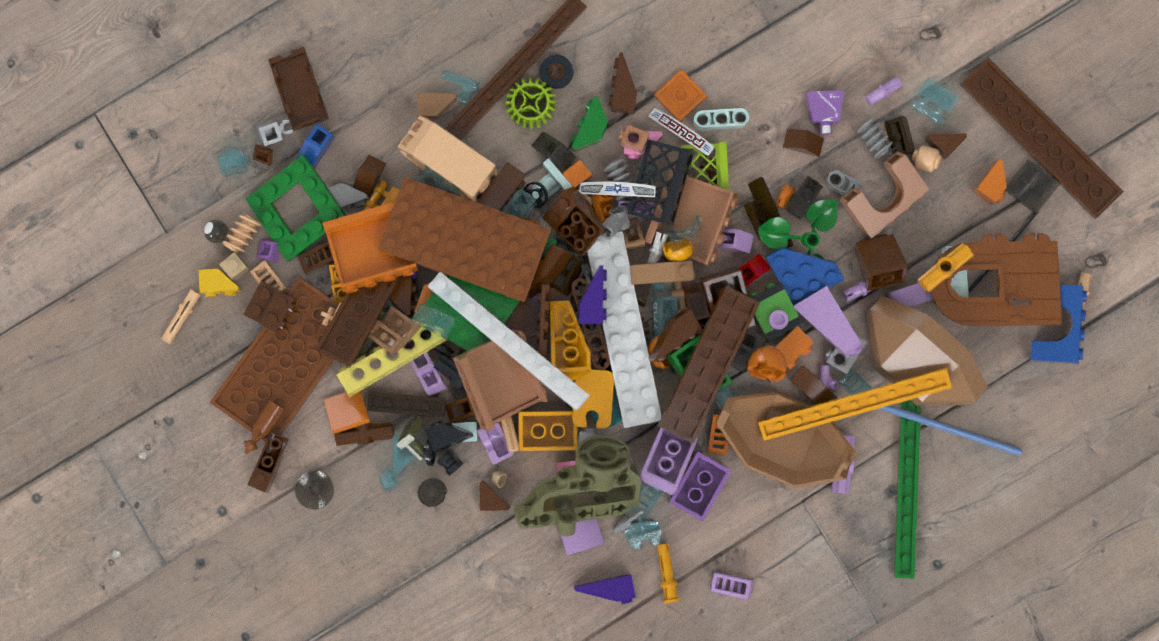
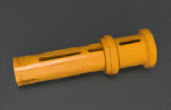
(668, 584)

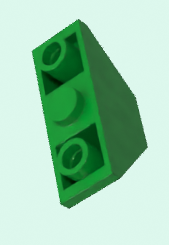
(591, 127)

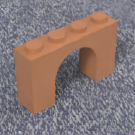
(908, 190)

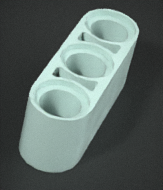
(729, 114)

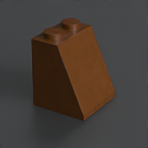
(881, 262)

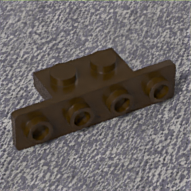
(762, 207)

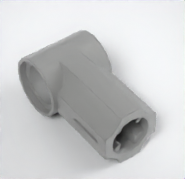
(616, 222)

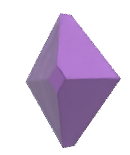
(268, 251)

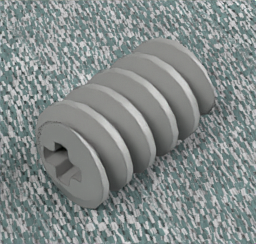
(875, 138)
(617, 175)

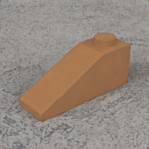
(661, 272)

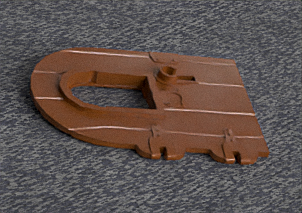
(1024, 273)

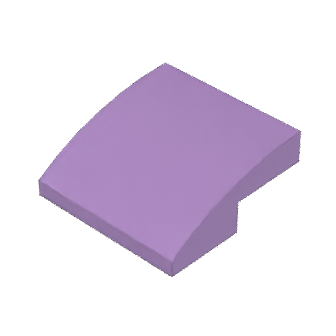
(586, 536)

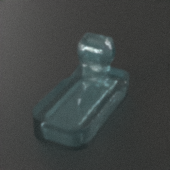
(468, 84)

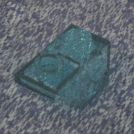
(232, 162)
(433, 320)

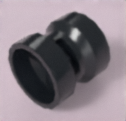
(450, 462)

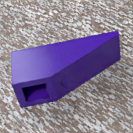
(591, 304)

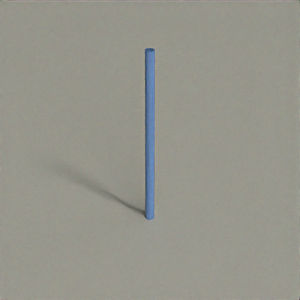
(953, 430)

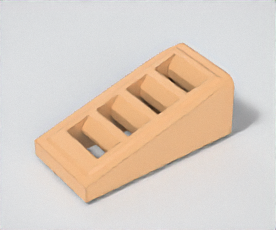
(261, 267)

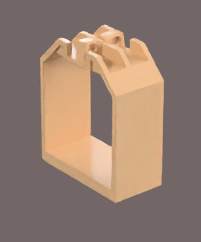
(449, 157)

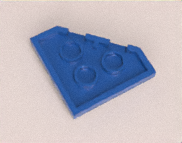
(803, 273)

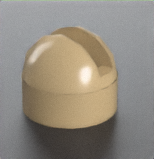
(498, 479)

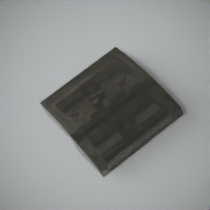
(1031, 186)

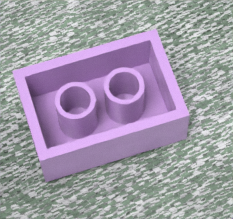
(666, 461)

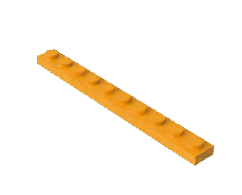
(855, 404)

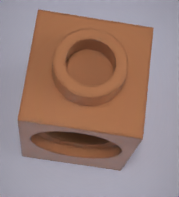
(640, 144)

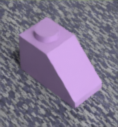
(736, 241)

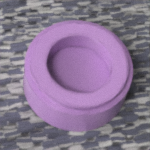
(778, 319)

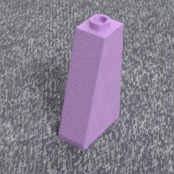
(829, 320)

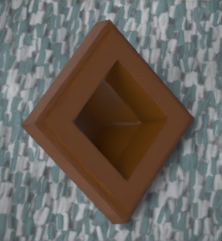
(263, 154)

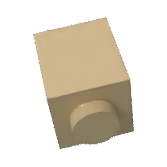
(234, 266)

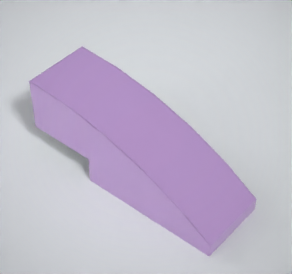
(427, 374)

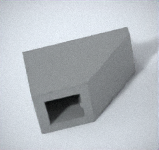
(348, 196)

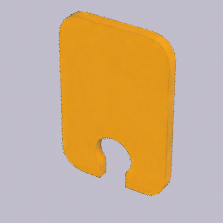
(599, 387)

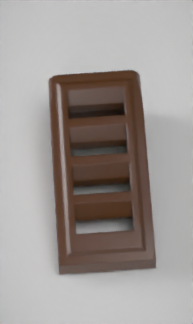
(322, 247)

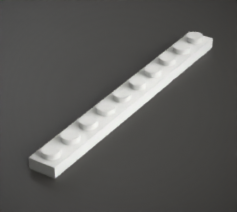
(508, 341)

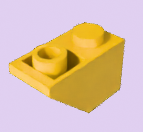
(215, 282)

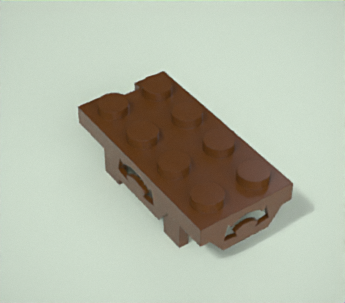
(298, 89)

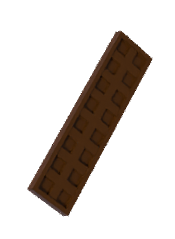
(708, 364)

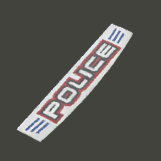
(682, 131)

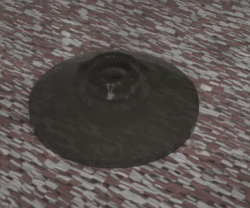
(304, 490)

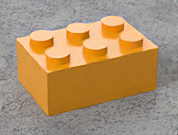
(547, 431)

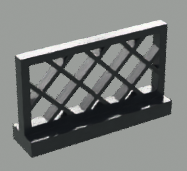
(676, 187)

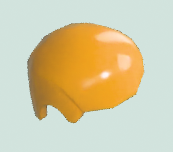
(678, 250)

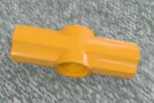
(954, 260)

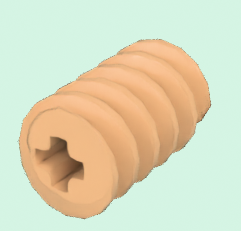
(241, 233)

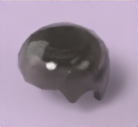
(431, 492)

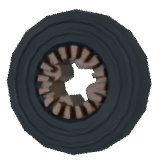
(554, 81)

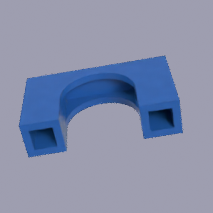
(1067, 349)

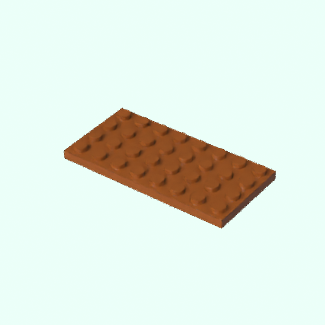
(464, 239)
(280, 364)

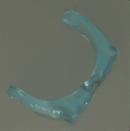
(694, 228)

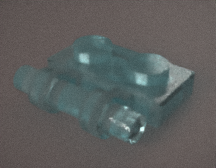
(937, 96)

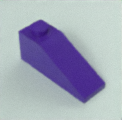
(613, 589)

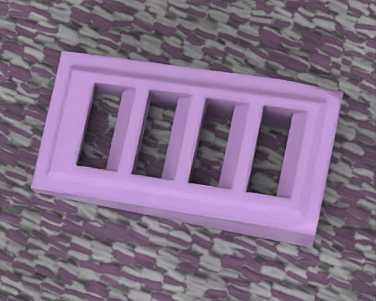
(715, 582)

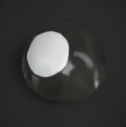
(215, 231)

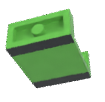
(770, 300)

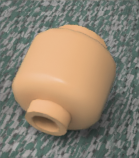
(927, 158)

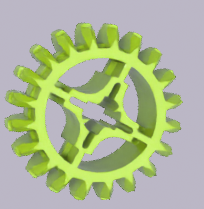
(537, 97)

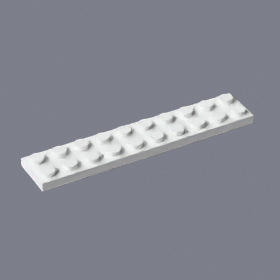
(625, 334)

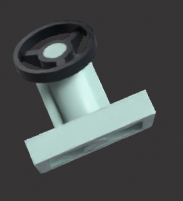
(548, 184)

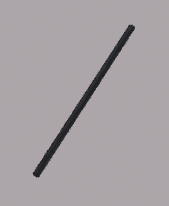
(1012, 239)

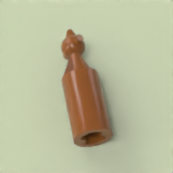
(263, 425)

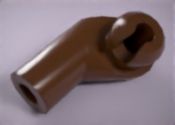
(711, 170)

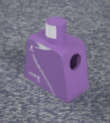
(824, 108)

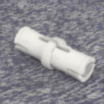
(657, 249)

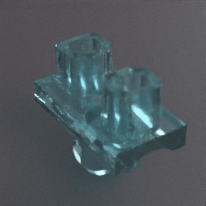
(643, 531)

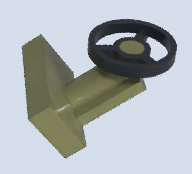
(408, 440)

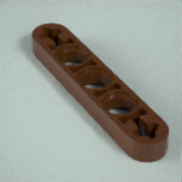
(589, 334)

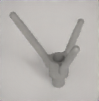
(626, 521)

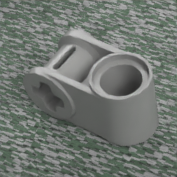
(845, 183)

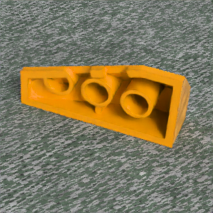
(568, 344)

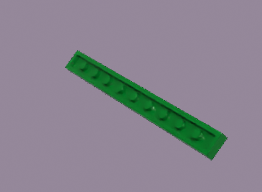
(907, 494)

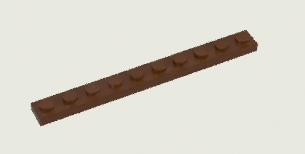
(515, 68)

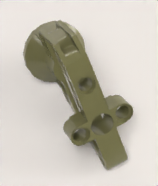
(599, 467)

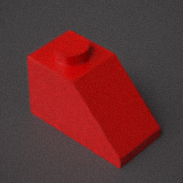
(753, 269)

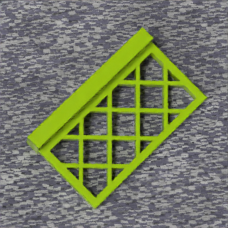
(721, 164)

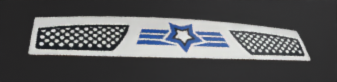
(617, 188)

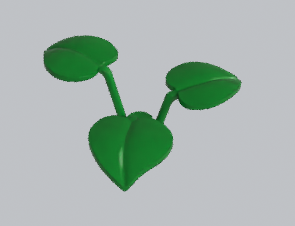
(821, 215)

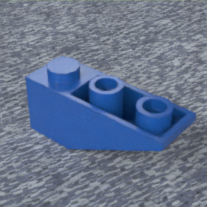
(316, 144)

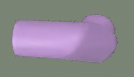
(826, 379)

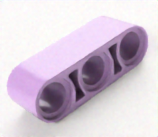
(911, 295)

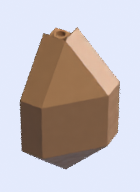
(914, 344)
(794, 459)

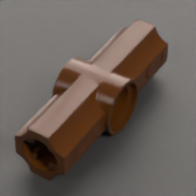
(365, 434)

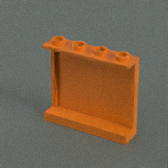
(355, 250)

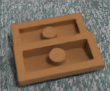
(393, 331)

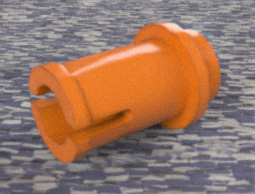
(784, 197)

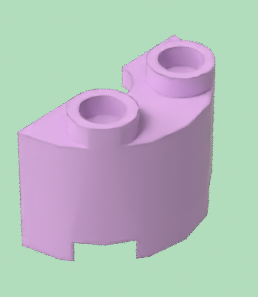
(495, 443)

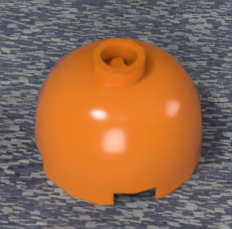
(767, 362)

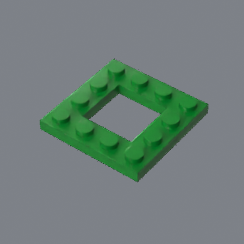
(262, 202)

